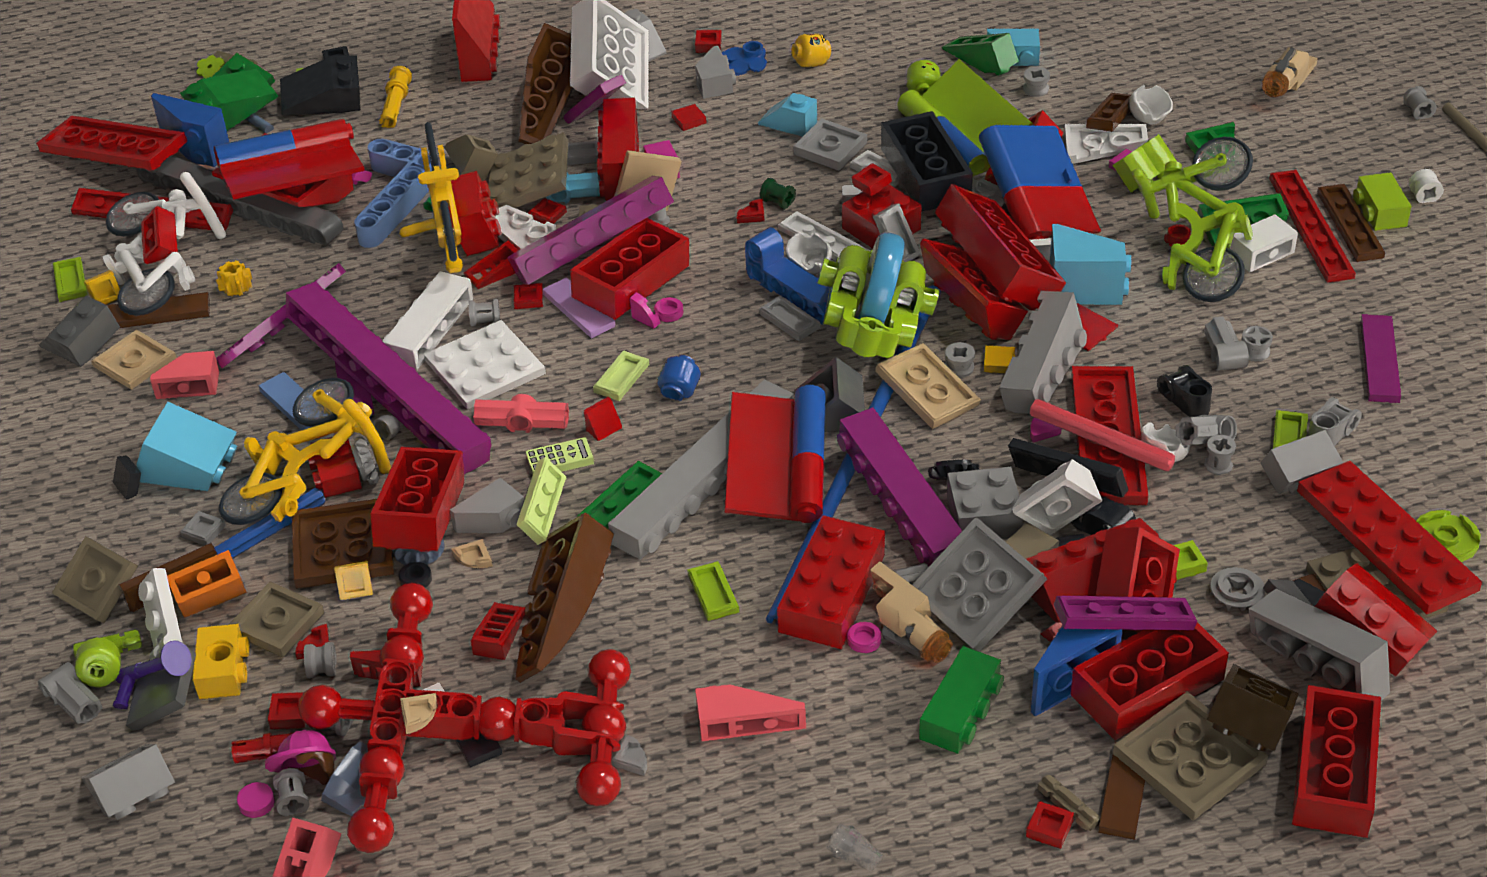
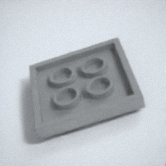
(978, 584)

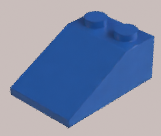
(200, 123)
(1055, 669)

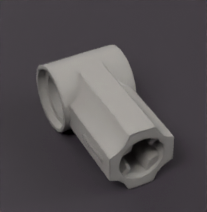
(1224, 345)
(1201, 428)
(70, 693)

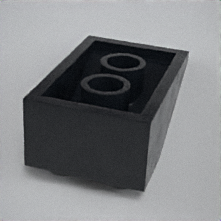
(322, 88)

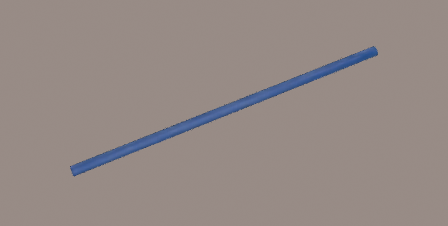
(845, 471)

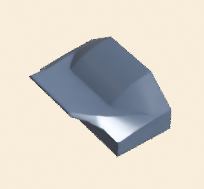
(344, 786)

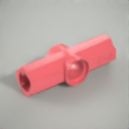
(521, 413)

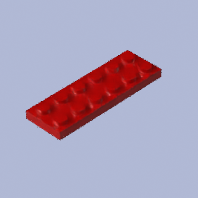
(112, 142)
(1110, 399)
(1389, 537)

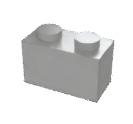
(1300, 460)

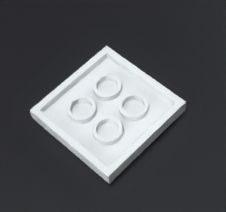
(484, 364)

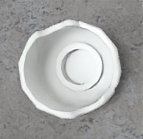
(1150, 103)
(808, 249)
(1164, 439)

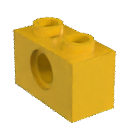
(219, 661)

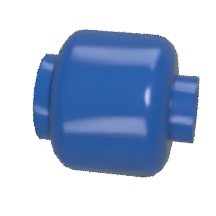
(678, 377)

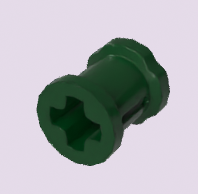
(777, 193)

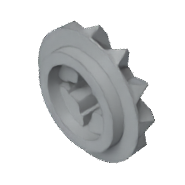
(364, 460)
(1237, 578)

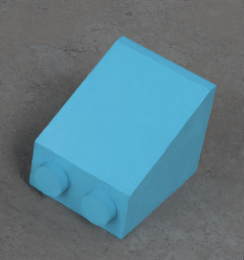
(1090, 265)
(185, 450)

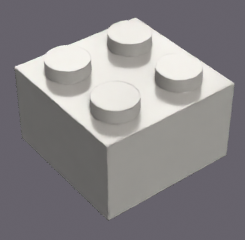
(984, 495)

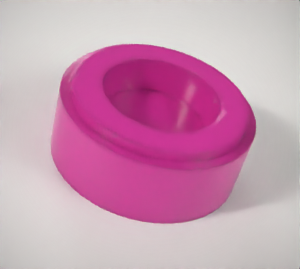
(669, 309)
(864, 637)
(255, 800)

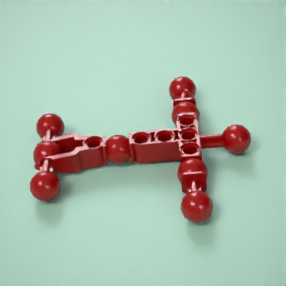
(465, 716)

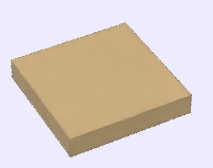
(642, 165)
(133, 359)

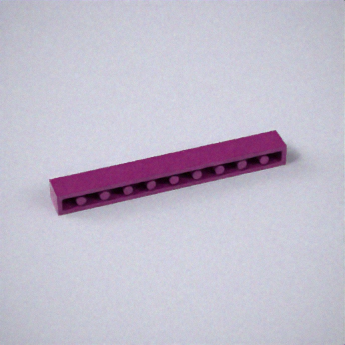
(386, 375)

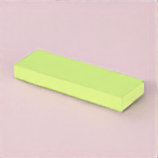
(541, 501)

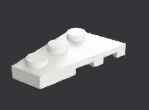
(1093, 144)
(520, 227)

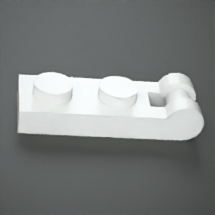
(159, 610)

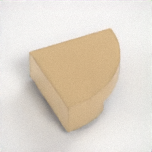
(473, 554)
(418, 711)

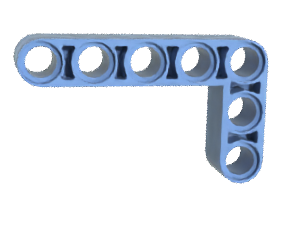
(398, 196)

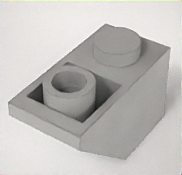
(714, 74)

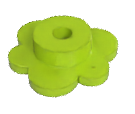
(209, 66)

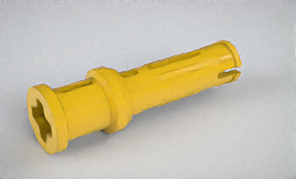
(396, 91)

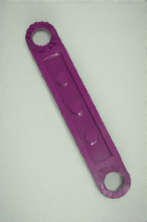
(272, 324)

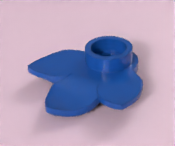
(747, 58)

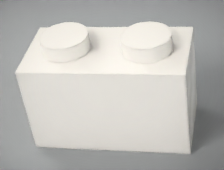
(1270, 242)

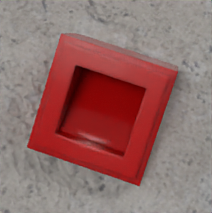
(602, 419)

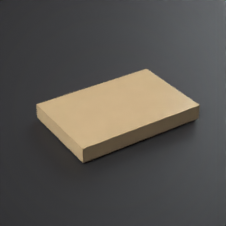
(927, 385)

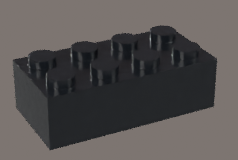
(924, 158)

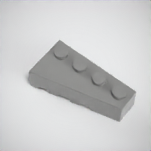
(1044, 353)
(1322, 644)

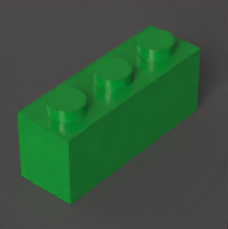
(961, 700)

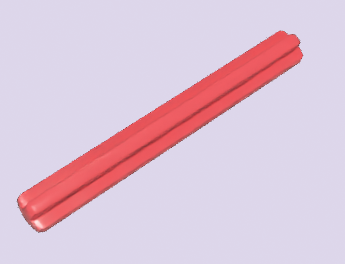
(1102, 435)

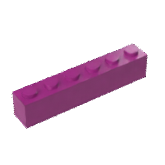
(590, 229)
(898, 484)

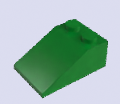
(235, 93)

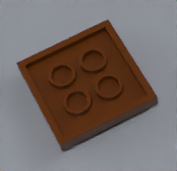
(334, 538)

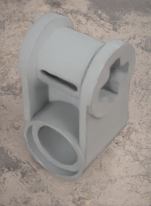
(1335, 419)

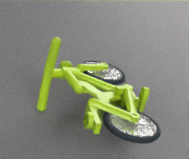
(1218, 166)

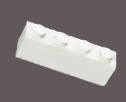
(429, 318)

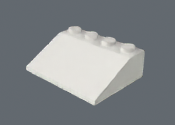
(608, 45)

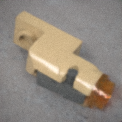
(1288, 72)
(906, 616)

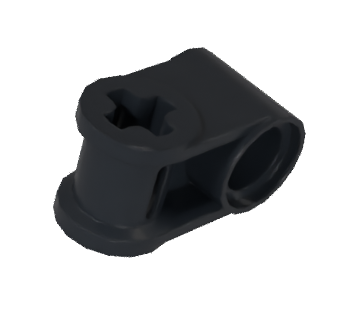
(1186, 391)
(1104, 516)

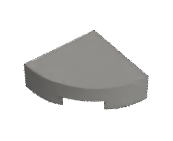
(630, 756)

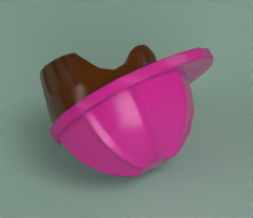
(306, 752)

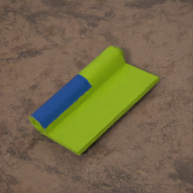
(964, 109)

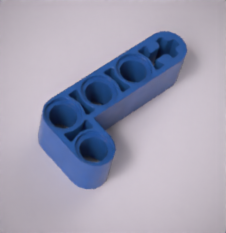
(776, 273)

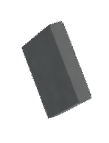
(158, 696)

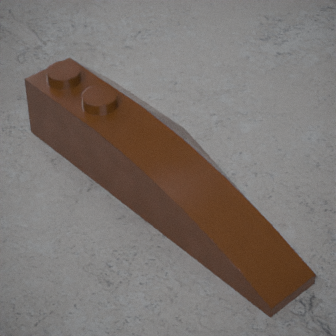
(545, 84)
(563, 589)

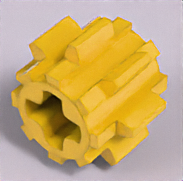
(234, 278)

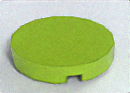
(1441, 523)

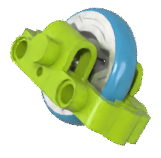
(876, 297)

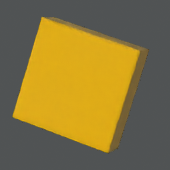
(103, 287)
(998, 358)
(353, 580)

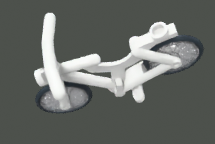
(153, 287)

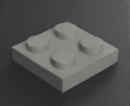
(830, 144)

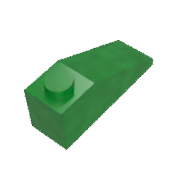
(985, 52)

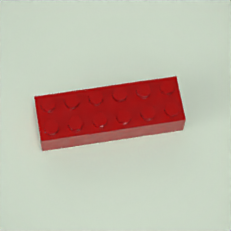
(997, 247)

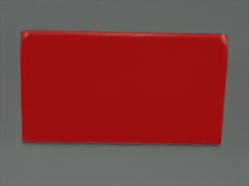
(158, 235)

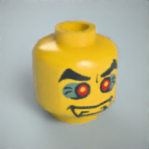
(811, 50)

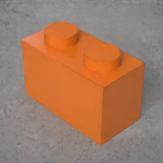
(206, 584)

